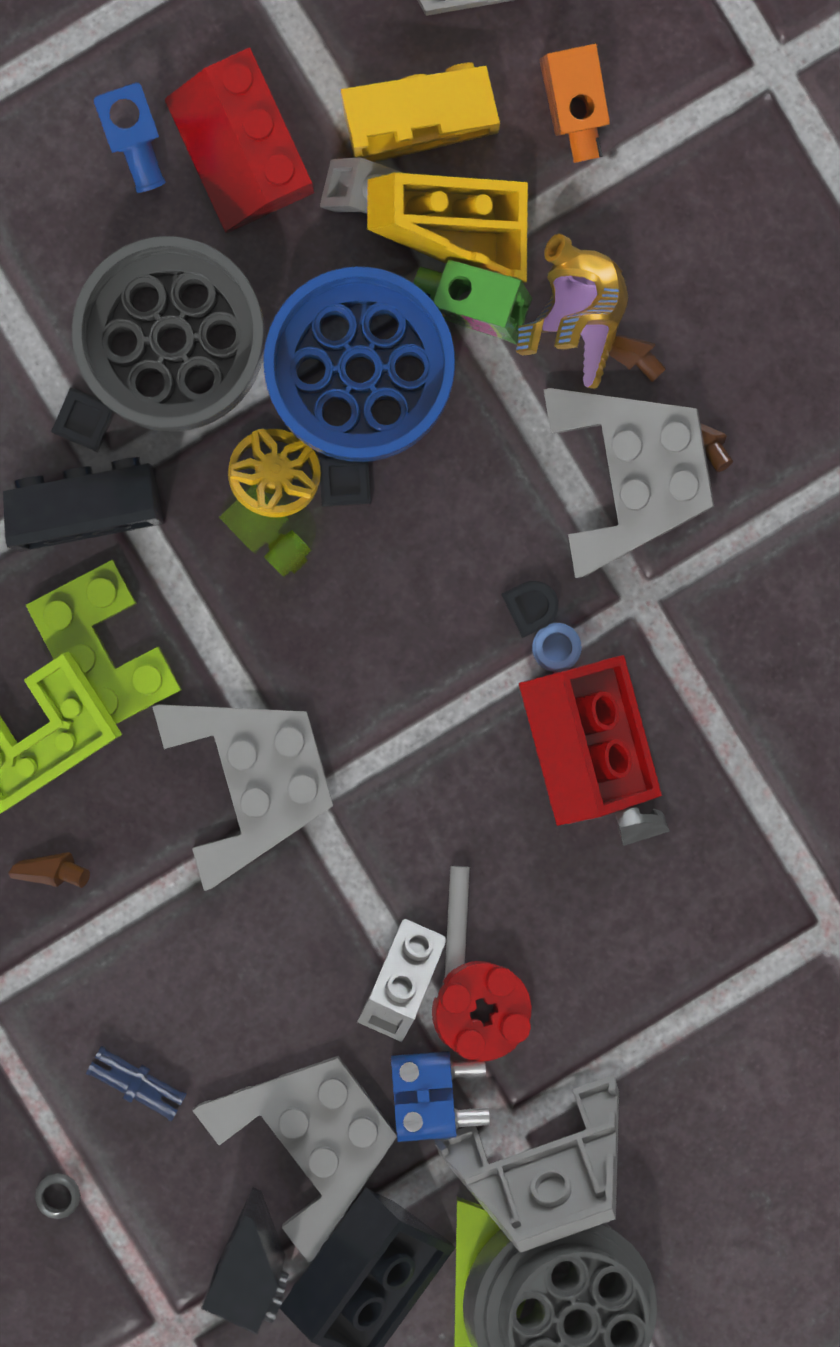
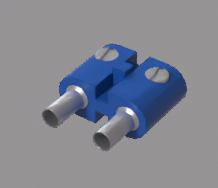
(426, 1096)

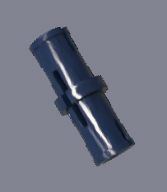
(136, 1083)

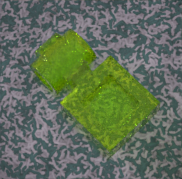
(254, 530)

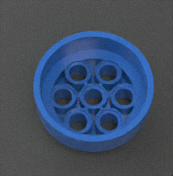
(359, 298)

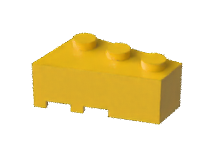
(420, 112)
(454, 219)

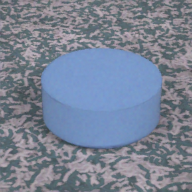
(556, 647)

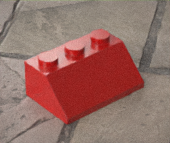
(238, 141)
(590, 740)

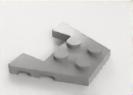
(653, 467)
(269, 773)
(325, 1127)
(552, 1186)

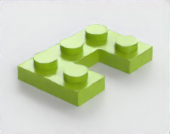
(67, 625)
(75, 731)

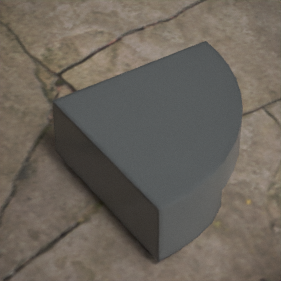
(637, 827)

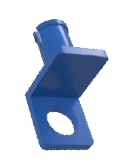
(133, 140)

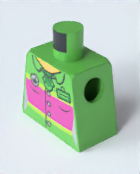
(495, 301)

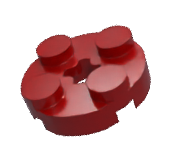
(506, 1024)

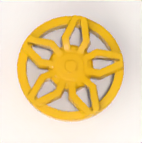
(274, 473)

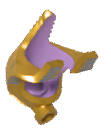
(585, 301)

